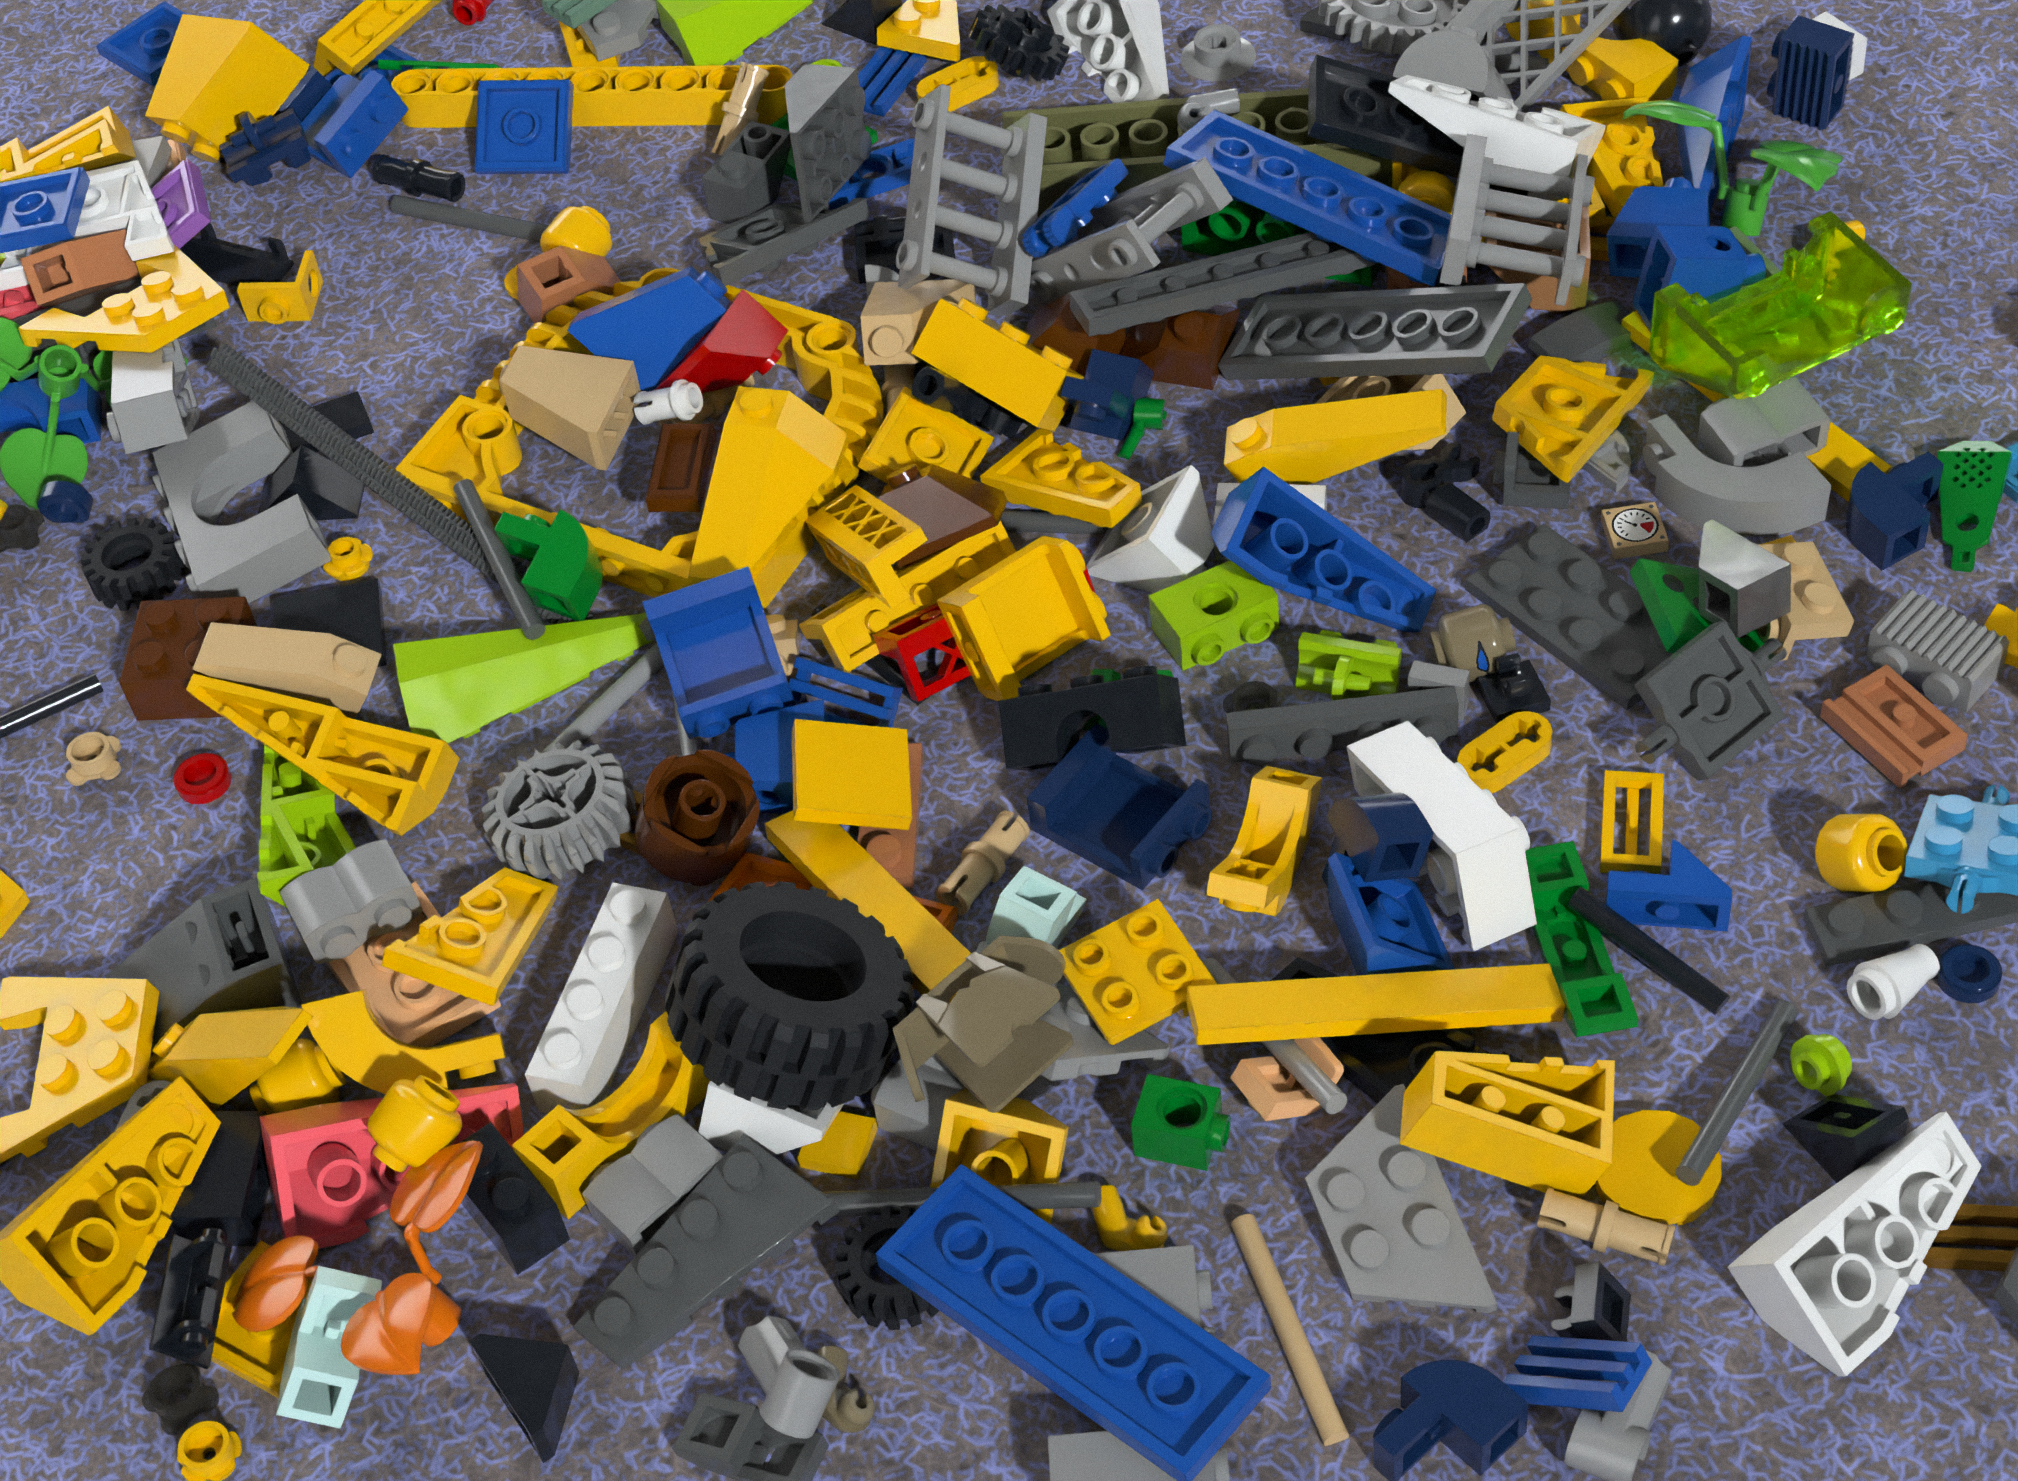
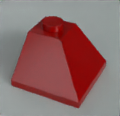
(733, 348)

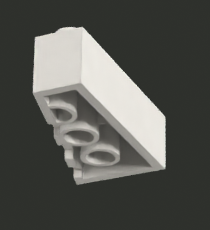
(1475, 845)

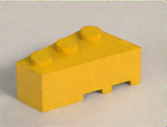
(996, 361)
(1514, 1118)

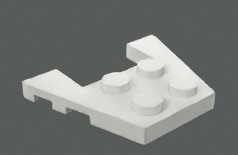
(115, 201)

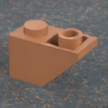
(79, 268)
(559, 277)

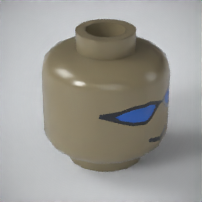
(1472, 640)

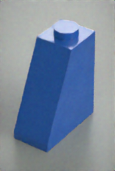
(654, 323)

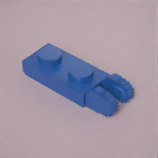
(1073, 208)

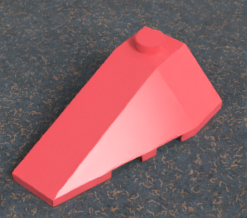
(325, 1164)

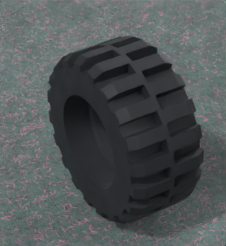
(779, 1045)

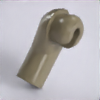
(846, 1408)

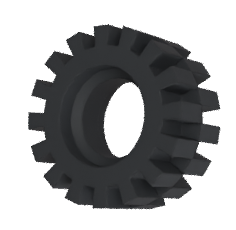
(124, 545)
(854, 1271)

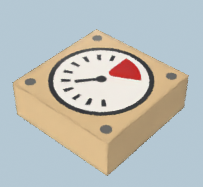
(1634, 530)

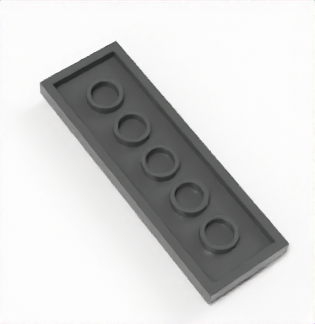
(1376, 332)

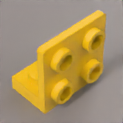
(1134, 972)

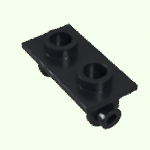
(191, 1297)

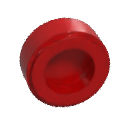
(202, 778)

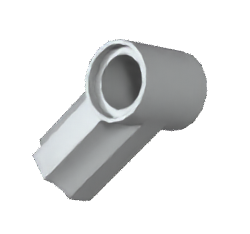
(791, 1376)
(1612, 1442)

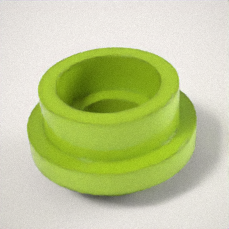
(1821, 1063)

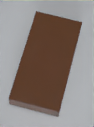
(681, 468)

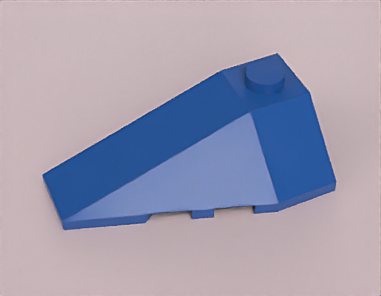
(1721, 88)
(1314, 555)

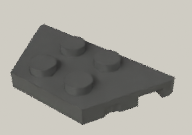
(772, 234)

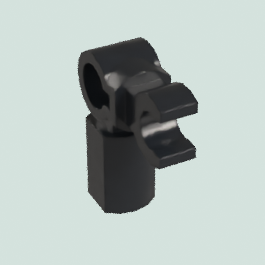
(954, 397)
(1431, 487)

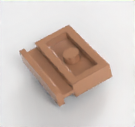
(1894, 726)

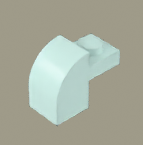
(1035, 909)
(315, 1374)

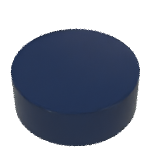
(65, 502)
(1969, 973)

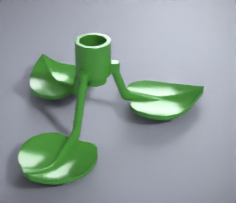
(1749, 197)
(29, 455)

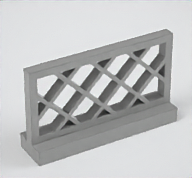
(1490, 15)

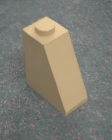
(897, 317)
(572, 399)

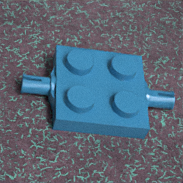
(1967, 846)

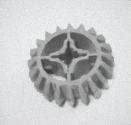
(559, 810)

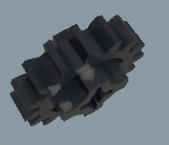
(1019, 42)

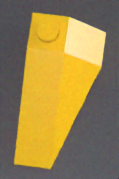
(1332, 437)
(764, 473)
(227, 1050)
(93, 1231)

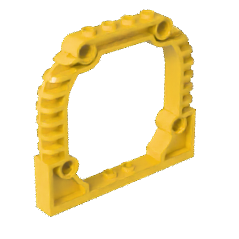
(481, 441)

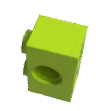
(1213, 614)

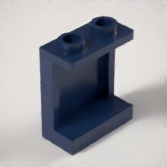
(1117, 811)

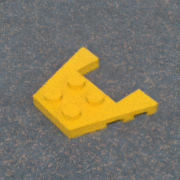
(166, 306)
(89, 1053)

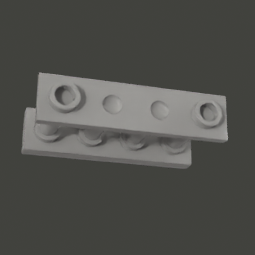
(1015, 190)
(1470, 222)
(1126, 229)

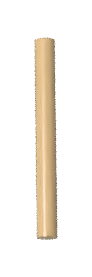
(1289, 1330)

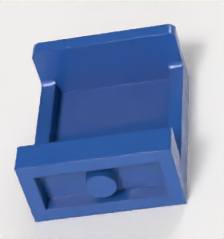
(718, 653)

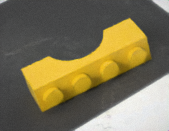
(1608, 66)
(573, 1144)

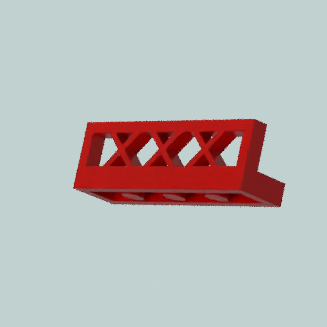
(919, 633)

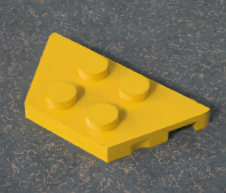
(1567, 410)

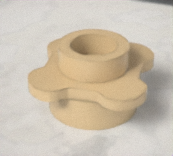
(92, 757)

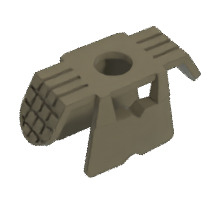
(992, 1025)

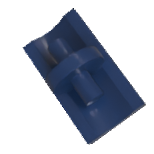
(263, 144)

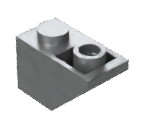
(1740, 581)

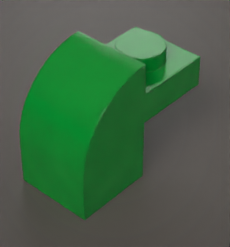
(564, 563)

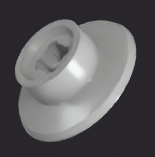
(1218, 54)

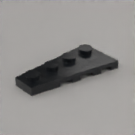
(1384, 1059)

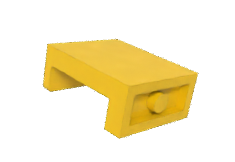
(1023, 615)

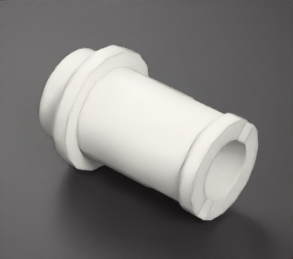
(679, 401)

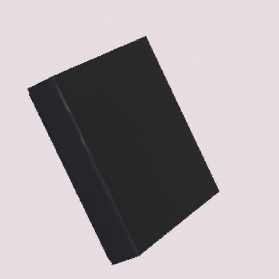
(345, 611)

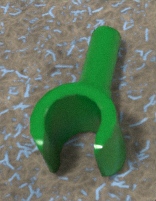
(1147, 415)

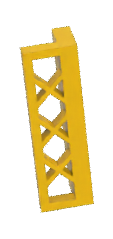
(367, 33)
(864, 541)
(851, 621)

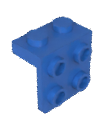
(352, 121)

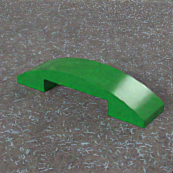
(1574, 948)

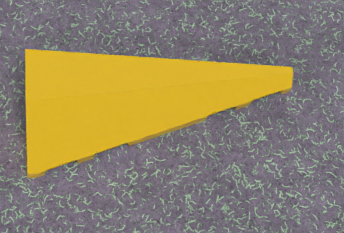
(87, 144)
(373, 767)

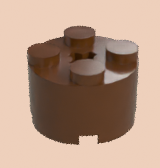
(696, 816)

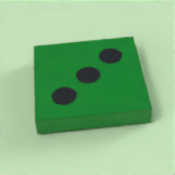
(1673, 603)

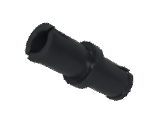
(418, 178)

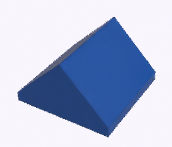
(1383, 922)

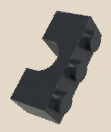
(1045, 724)

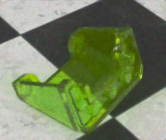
(1809, 312)

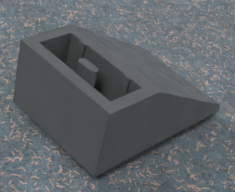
(825, 131)
(215, 959)

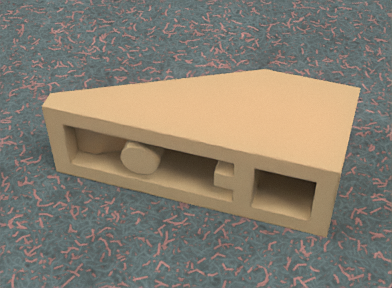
(290, 663)

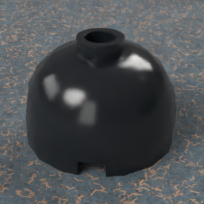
(1671, 24)

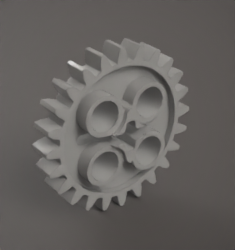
(1388, 21)

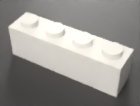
(603, 999)

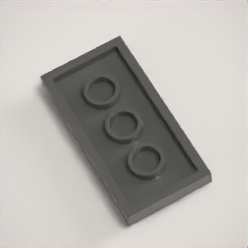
(1573, 611)

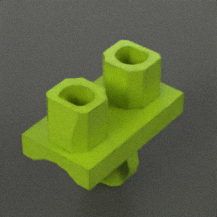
(1347, 666)

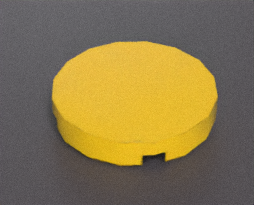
(1644, 1168)

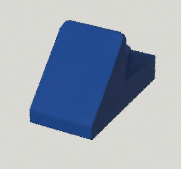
(1684, 898)

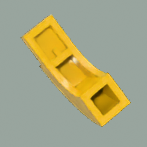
(1269, 843)
(376, 1059)

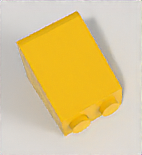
(216, 75)

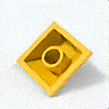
(1001, 1147)

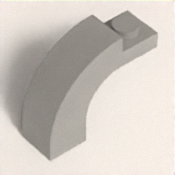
(1744, 499)

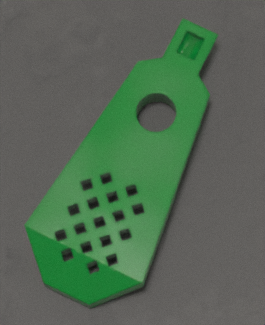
(397, 65)
(1969, 503)

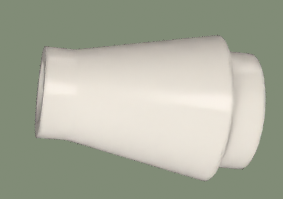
(1889, 982)

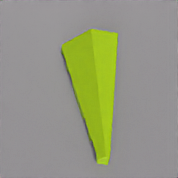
(721, 29)
(476, 678)
(296, 826)

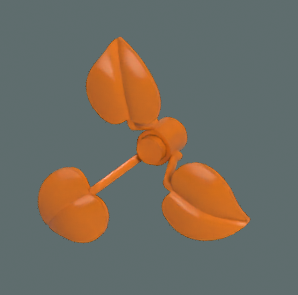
(411, 1310)

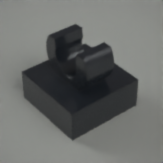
(1512, 688)
(1597, 1305)

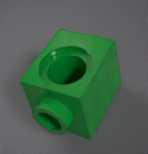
(1171, 1102)

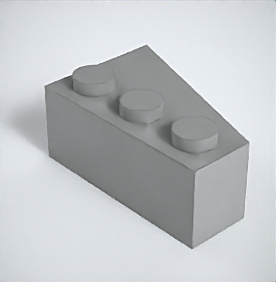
(151, 398)

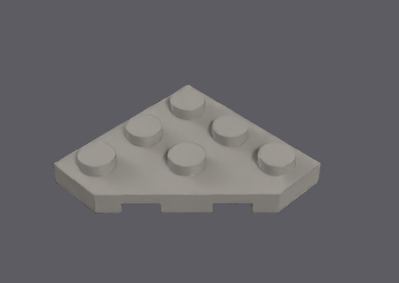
(618, 27)

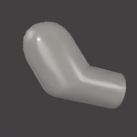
(1200, 105)

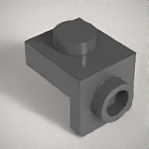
(1527, 479)

